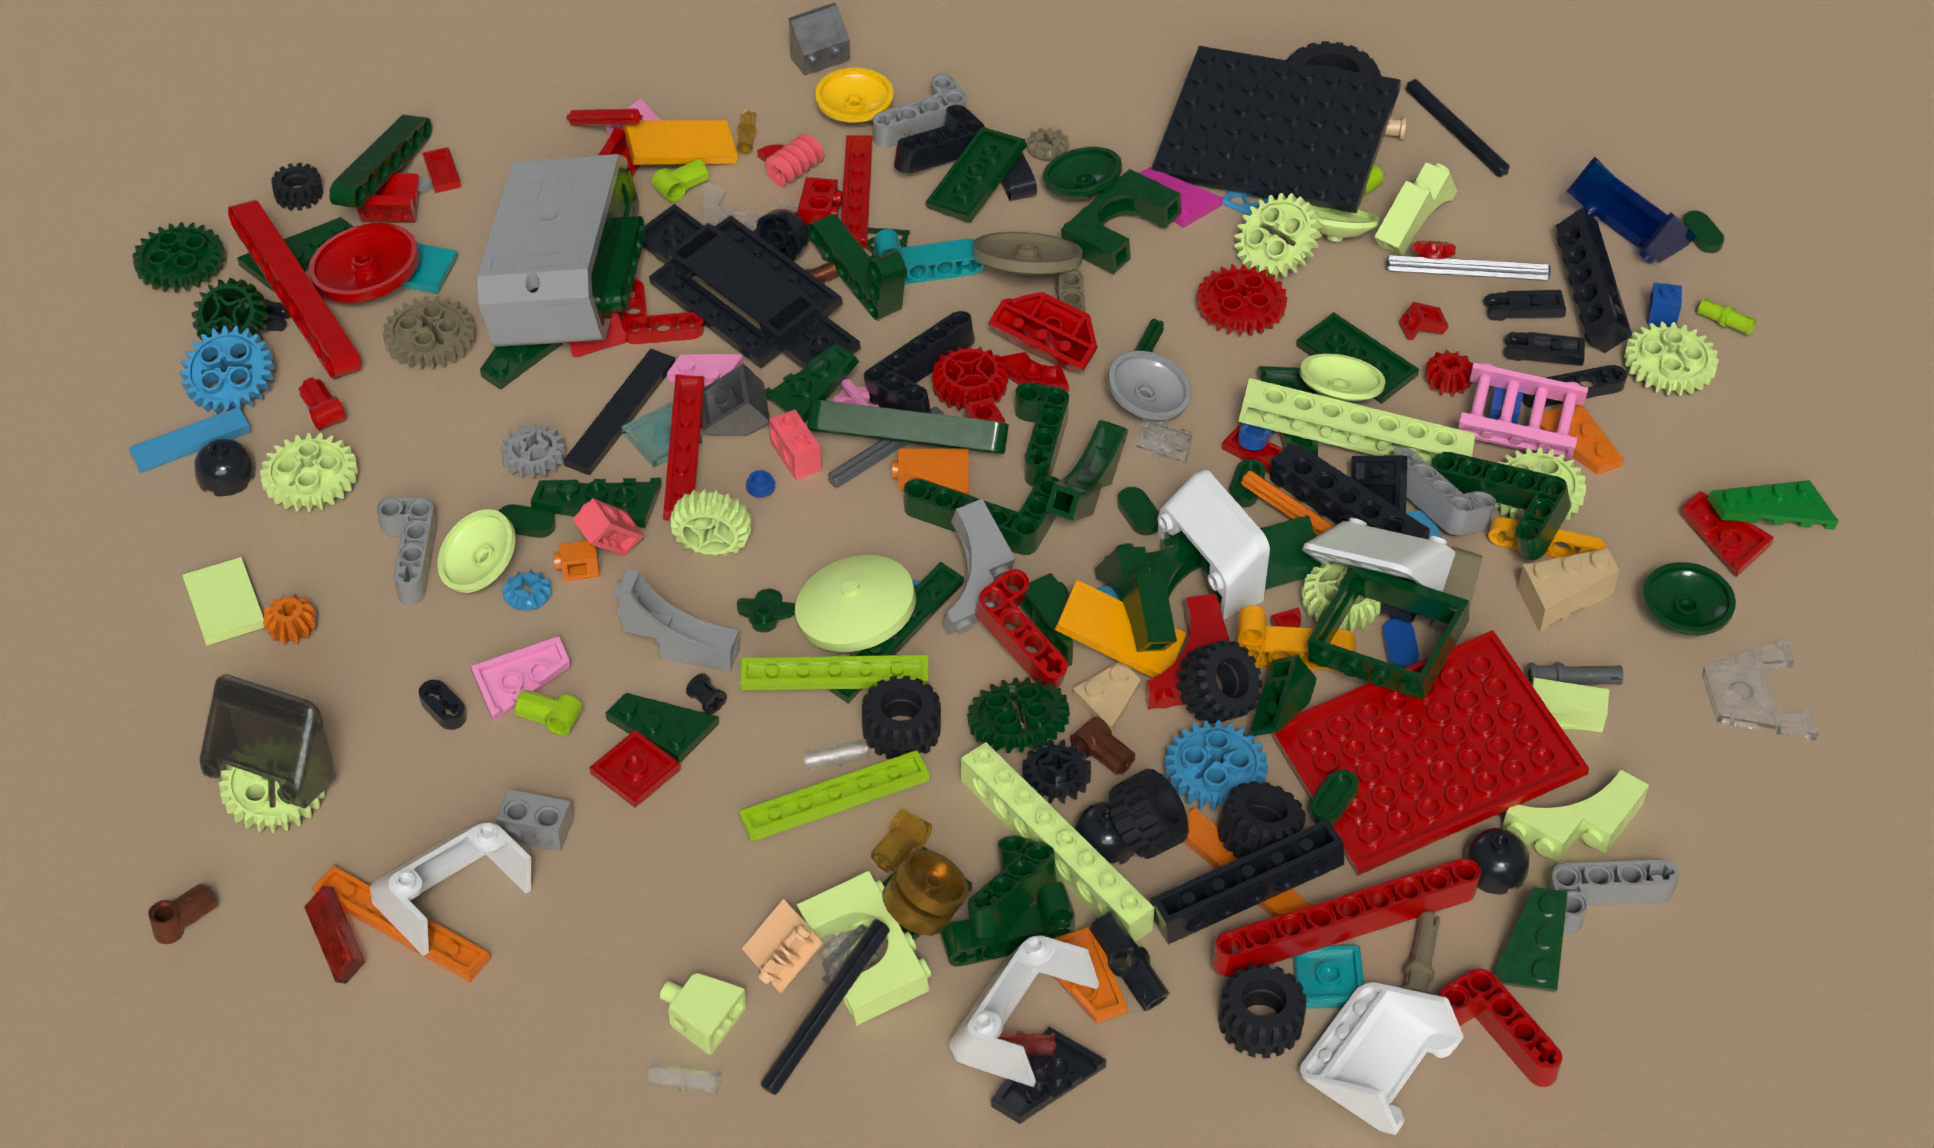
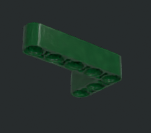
(874, 282)
(1540, 494)
(1020, 529)

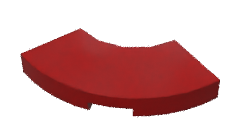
(1025, 370)

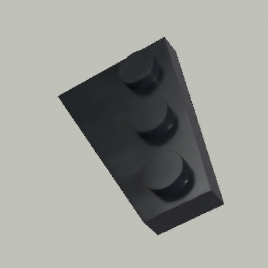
(1053, 1078)

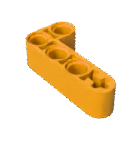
(1276, 642)

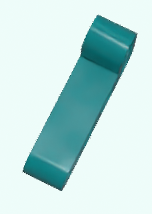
(931, 260)

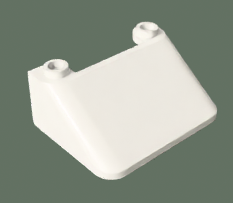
(1385, 552)
(1377, 1047)

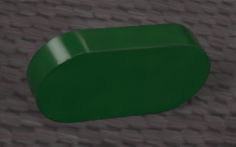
(1707, 235)
(1242, 495)
(1138, 510)
(530, 520)
(1334, 796)

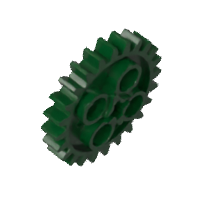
(178, 257)
(997, 721)

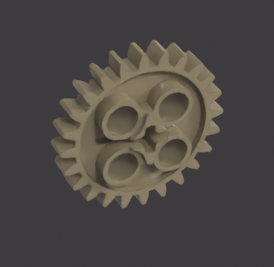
(429, 332)

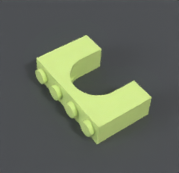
(898, 974)

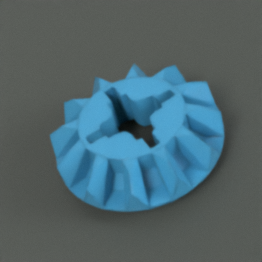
(522, 600)

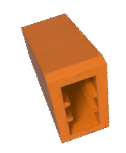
(939, 466)

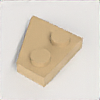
(1108, 693)

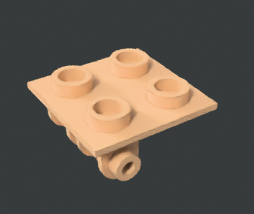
(782, 946)

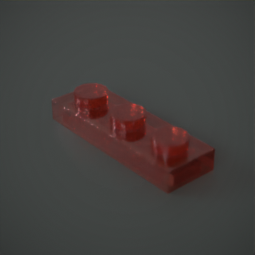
(334, 934)

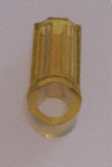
(904, 835)

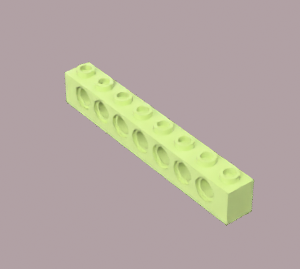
(1347, 423)
(1076, 861)

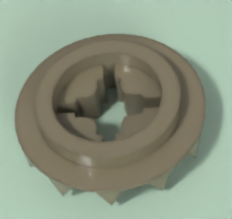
(1042, 149)

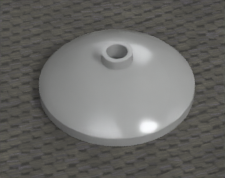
(1149, 385)

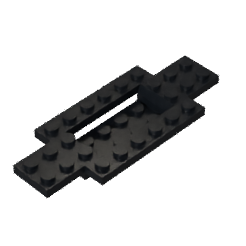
(752, 276)

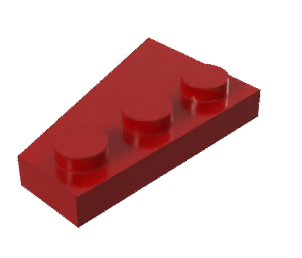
(1733, 541)

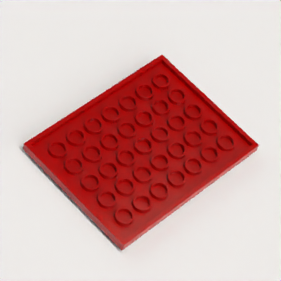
(1436, 761)

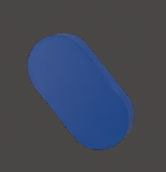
(1254, 437)
(1400, 643)

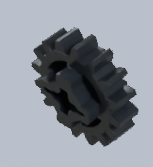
(1057, 771)

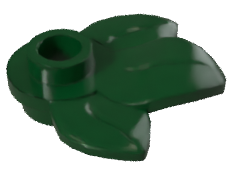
(765, 609)

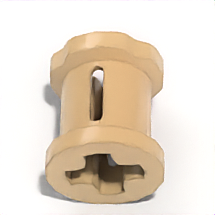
(1396, 127)

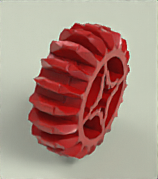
(969, 377)

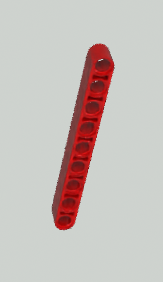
(294, 289)
(1346, 917)

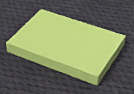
(223, 601)

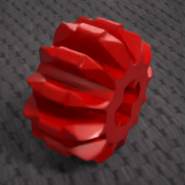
(1449, 373)

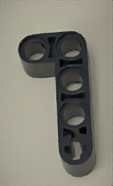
(939, 144)

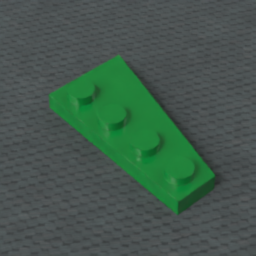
(1775, 503)

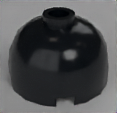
(784, 231)
(223, 467)
(1100, 832)
(1501, 860)

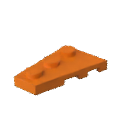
(1106, 1000)

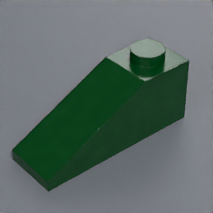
(1044, 606)
(1284, 695)

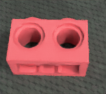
(795, 445)
(608, 527)

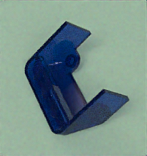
(1629, 213)

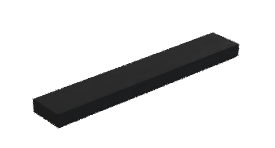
(619, 411)

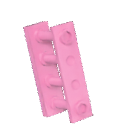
(1516, 436)

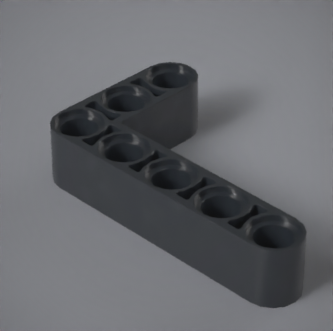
(894, 378)

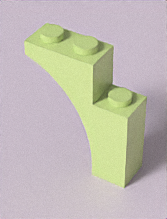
(1414, 206)
(1574, 704)
(1593, 820)

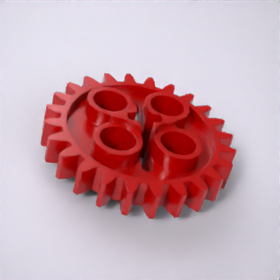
(1241, 299)

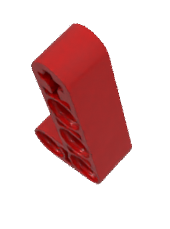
(1047, 661)
(1535, 1057)

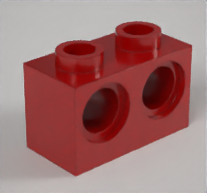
(819, 199)

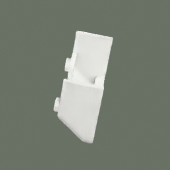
(1223, 536)
(396, 889)
(977, 1036)

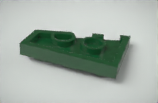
(1535, 945)

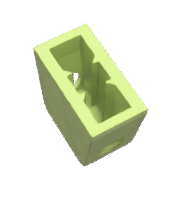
(704, 1009)

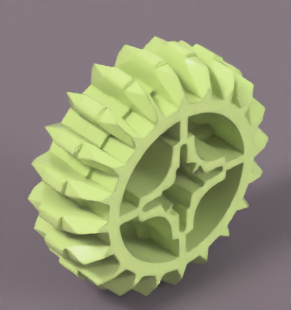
(710, 523)
(1321, 589)

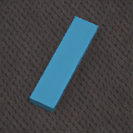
(188, 439)

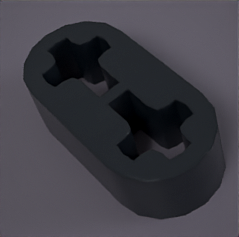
(437, 708)

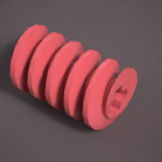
(794, 159)

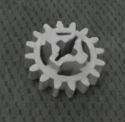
(535, 451)

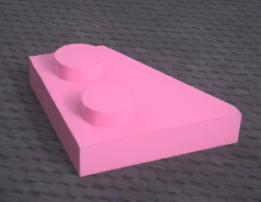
(707, 365)

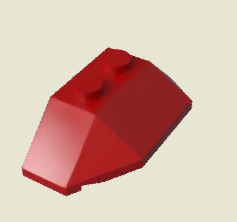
(1047, 329)

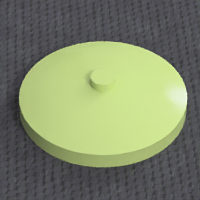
(855, 603)

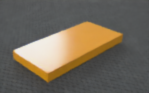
(680, 142)
(1105, 626)

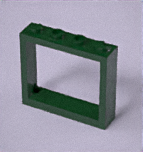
(1399, 594)

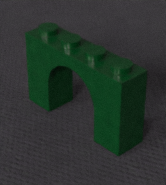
(1126, 196)

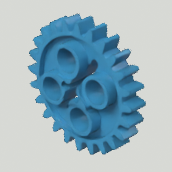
(227, 370)
(1213, 763)

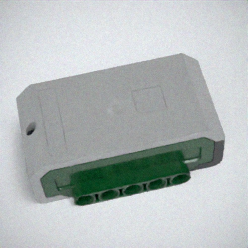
(561, 251)

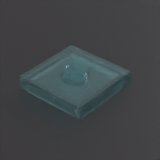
(652, 434)

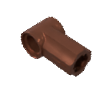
(1097, 741)
(171, 917)

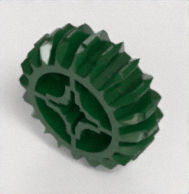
(250, 304)

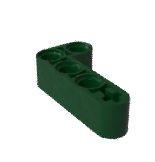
(1049, 411)
(1024, 870)
(1049, 918)

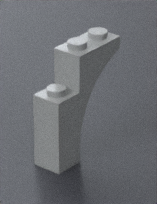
(986, 560)
(676, 632)

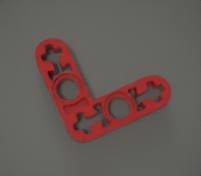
(641, 322)

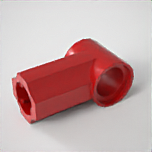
(323, 408)

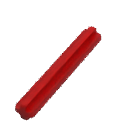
(604, 117)

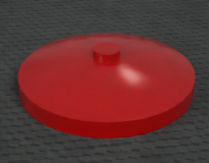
(364, 262)

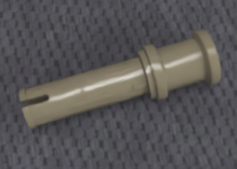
(1419, 969)

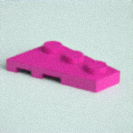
(1194, 200)

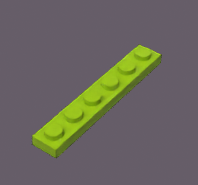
(829, 671)
(834, 796)

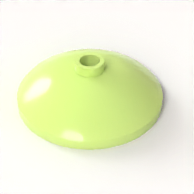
(1343, 224)
(1342, 377)
(476, 551)

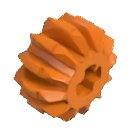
(289, 619)

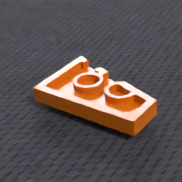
(1592, 445)

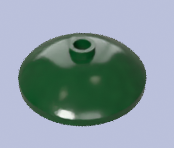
(1082, 172)
(1688, 598)

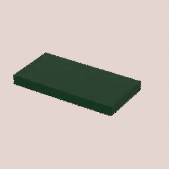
(976, 174)
(1340, 337)
(1286, 558)

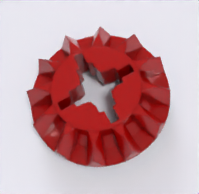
(1434, 249)

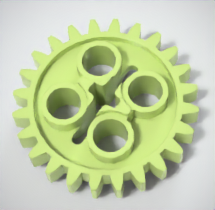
(1291, 214)
(1671, 358)
(1549, 465)
(308, 472)
(239, 789)

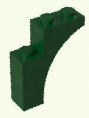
(1079, 491)
(1176, 558)
(1142, 594)

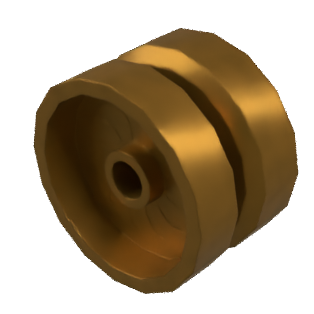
(925, 892)

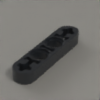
(1605, 379)

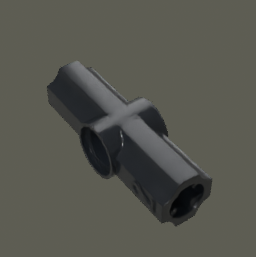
(1141, 976)

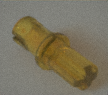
(746, 132)

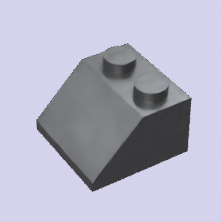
(818, 39)
(734, 404)

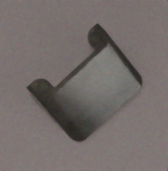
(269, 737)

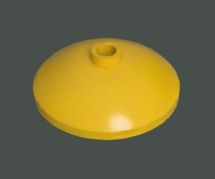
(854, 94)

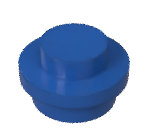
(760, 484)

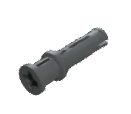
(1576, 674)

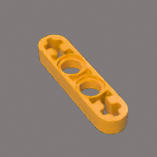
(1573, 539)

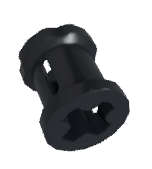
(702, 689)

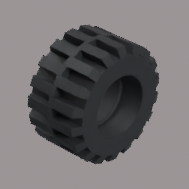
(1238, 678)
(901, 698)
(1148, 813)
(1258, 817)
(1265, 988)

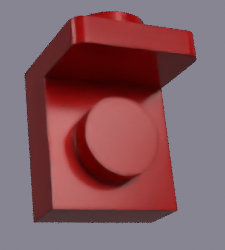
(1424, 318)

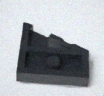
(1383, 476)

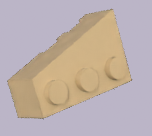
(1566, 584)

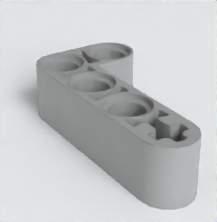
(918, 115)
(1442, 501)
(416, 525)
(1611, 885)

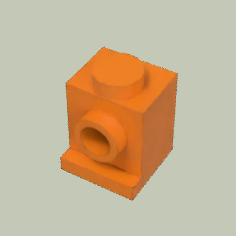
(577, 560)

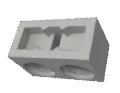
(535, 819)

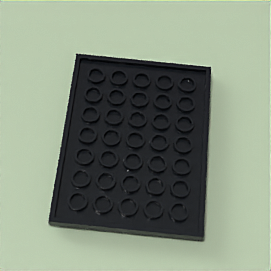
(1277, 128)

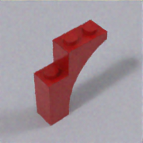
(1204, 627)

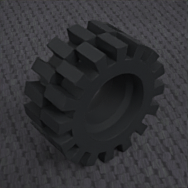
(305, 177)

